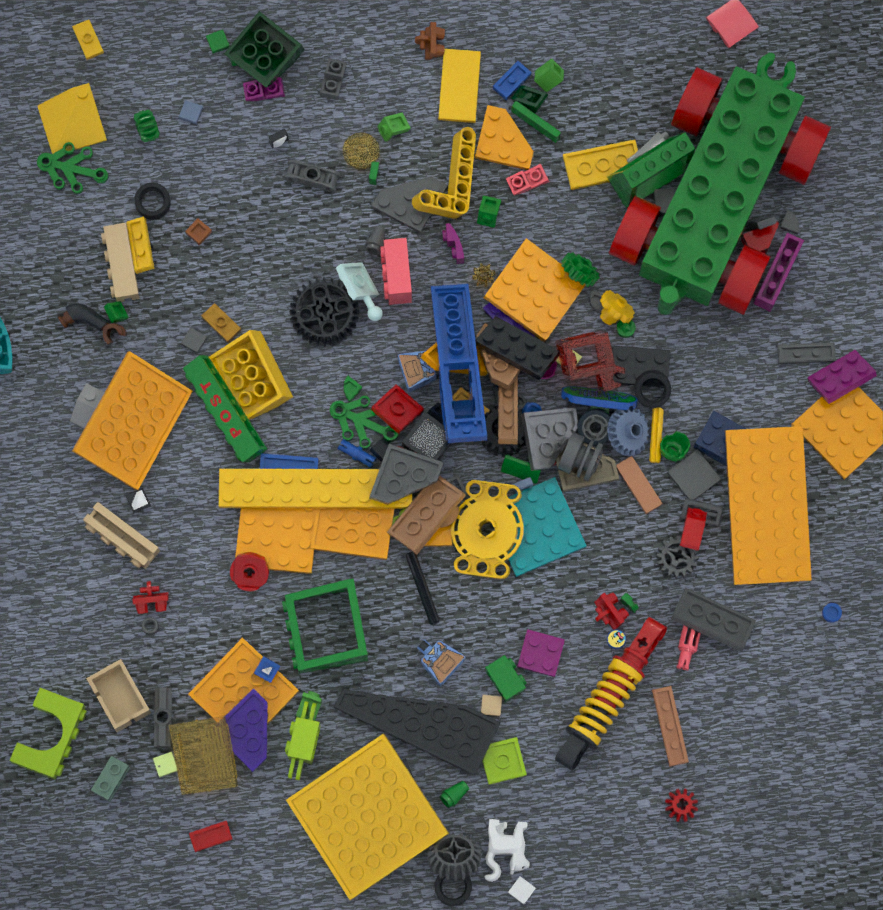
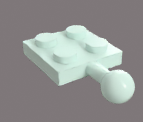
(360, 287)

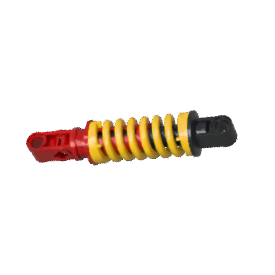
(608, 695)

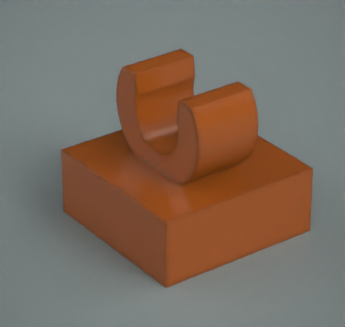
(198, 231)

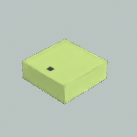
(165, 764)

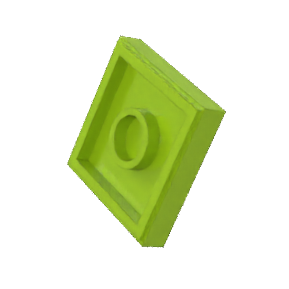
(504, 761)

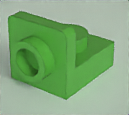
(393, 125)
(311, 697)

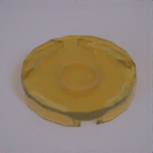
(360, 150)

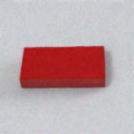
(210, 836)

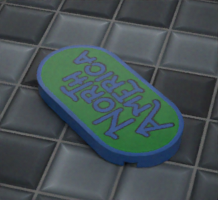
(599, 398)

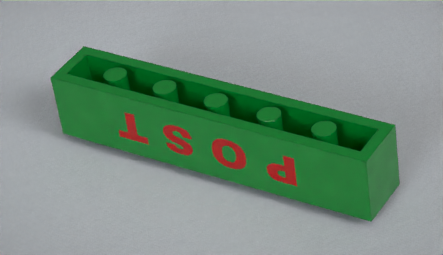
(224, 408)

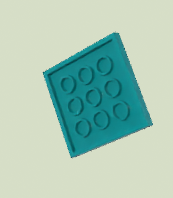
(548, 528)

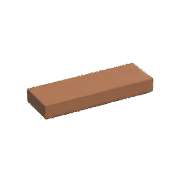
(638, 485)

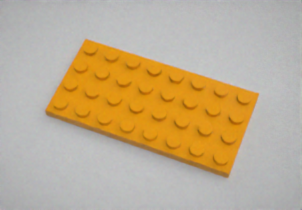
(768, 505)

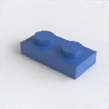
(512, 80)

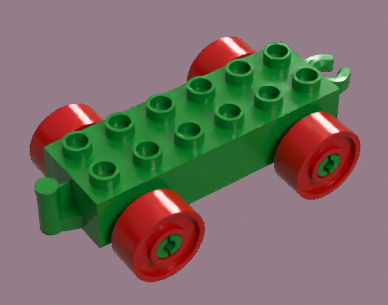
(721, 187)

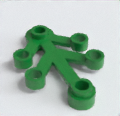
(70, 167)
(360, 420)

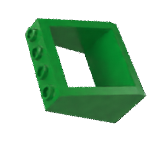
(653, 168)
(335, 660)

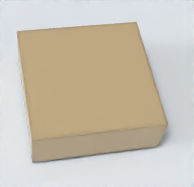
(491, 705)

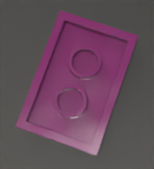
(842, 376)

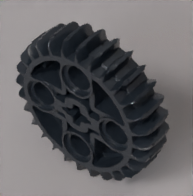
(322, 320)

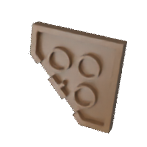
(498, 370)

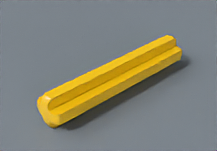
(656, 435)

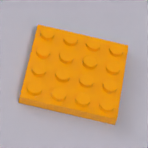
(534, 290)
(843, 430)
(353, 531)
(279, 536)
(234, 678)

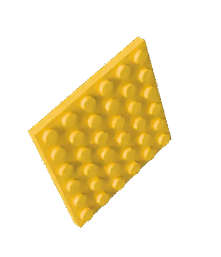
(367, 816)

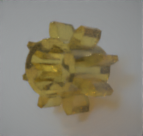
(485, 279)

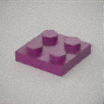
(541, 653)

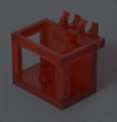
(602, 369)

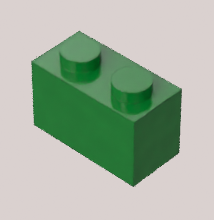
(505, 678)

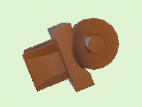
(427, 41)

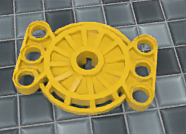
(498, 542)

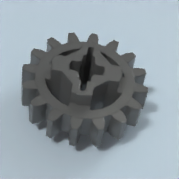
(683, 560)

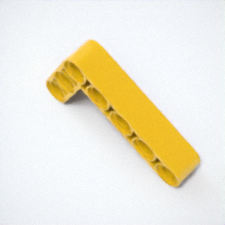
(456, 180)

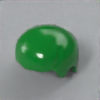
(679, 442)

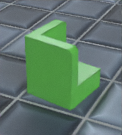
(549, 75)

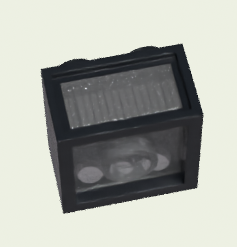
(427, 438)

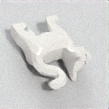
(505, 845)

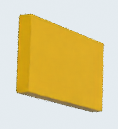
(459, 85)
(593, 165)

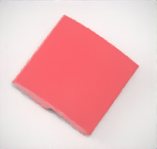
(732, 22)

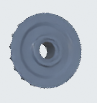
(628, 431)

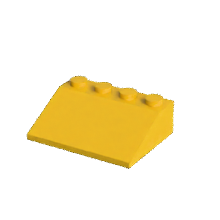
(252, 374)

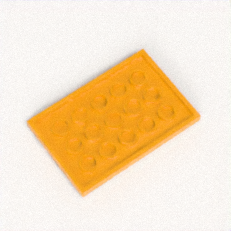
(132, 420)

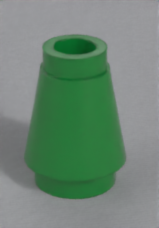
(453, 794)

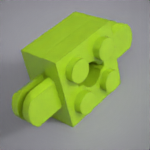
(303, 740)

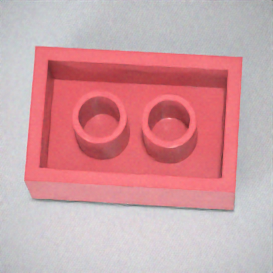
(396, 271)

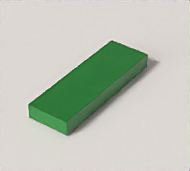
(536, 122)

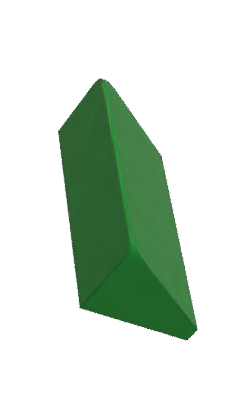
(519, 469)

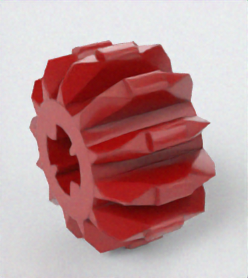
(687, 809)

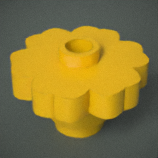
(615, 308)

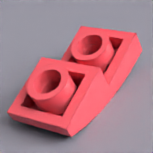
(527, 180)

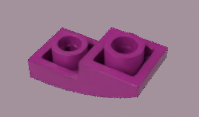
(255, 91)
(453, 240)

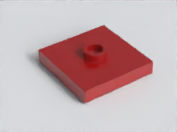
(397, 409)

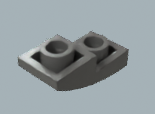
(333, 79)

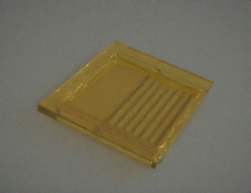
(203, 755)

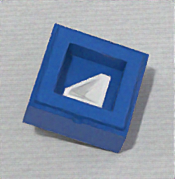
(267, 669)

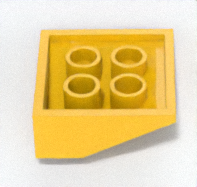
(72, 119)

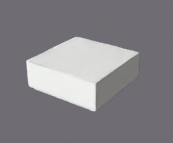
(521, 890)

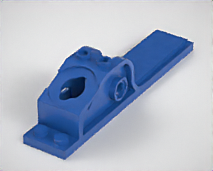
(456, 351)

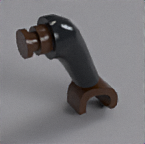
(81, 313)

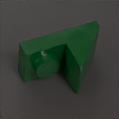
(530, 98)

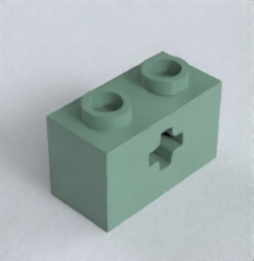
(110, 779)

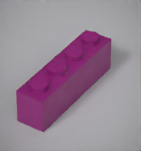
(778, 272)

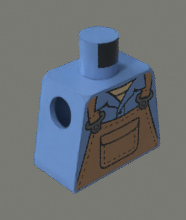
(415, 370)
(440, 660)

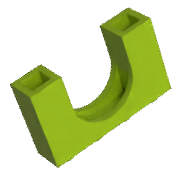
(50, 761)

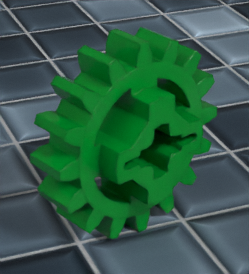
(580, 269)

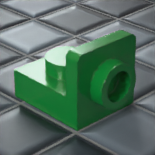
(488, 211)

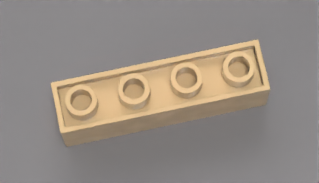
(121, 262)
(121, 535)

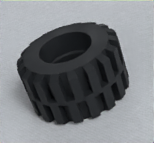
(492, 441)

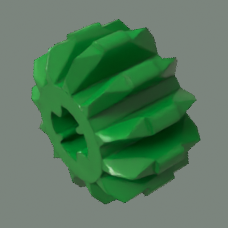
(146, 125)

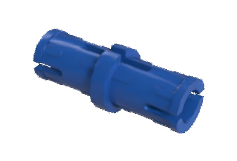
(357, 453)

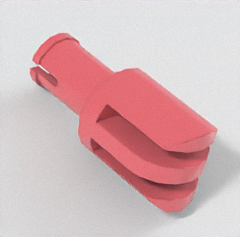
(687, 648)

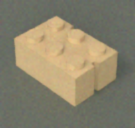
(118, 695)

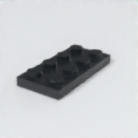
(517, 348)

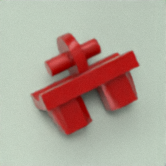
(142, 601)
(608, 612)

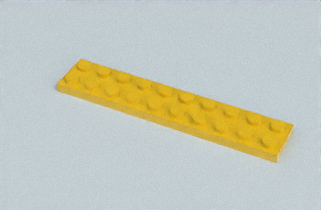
(301, 489)

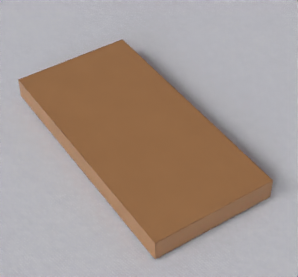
(426, 514)

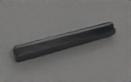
(422, 588)

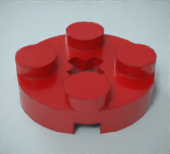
(245, 561)

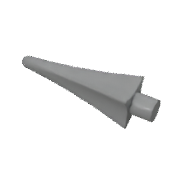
(655, 140)

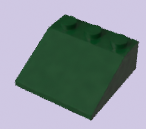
(264, 50)

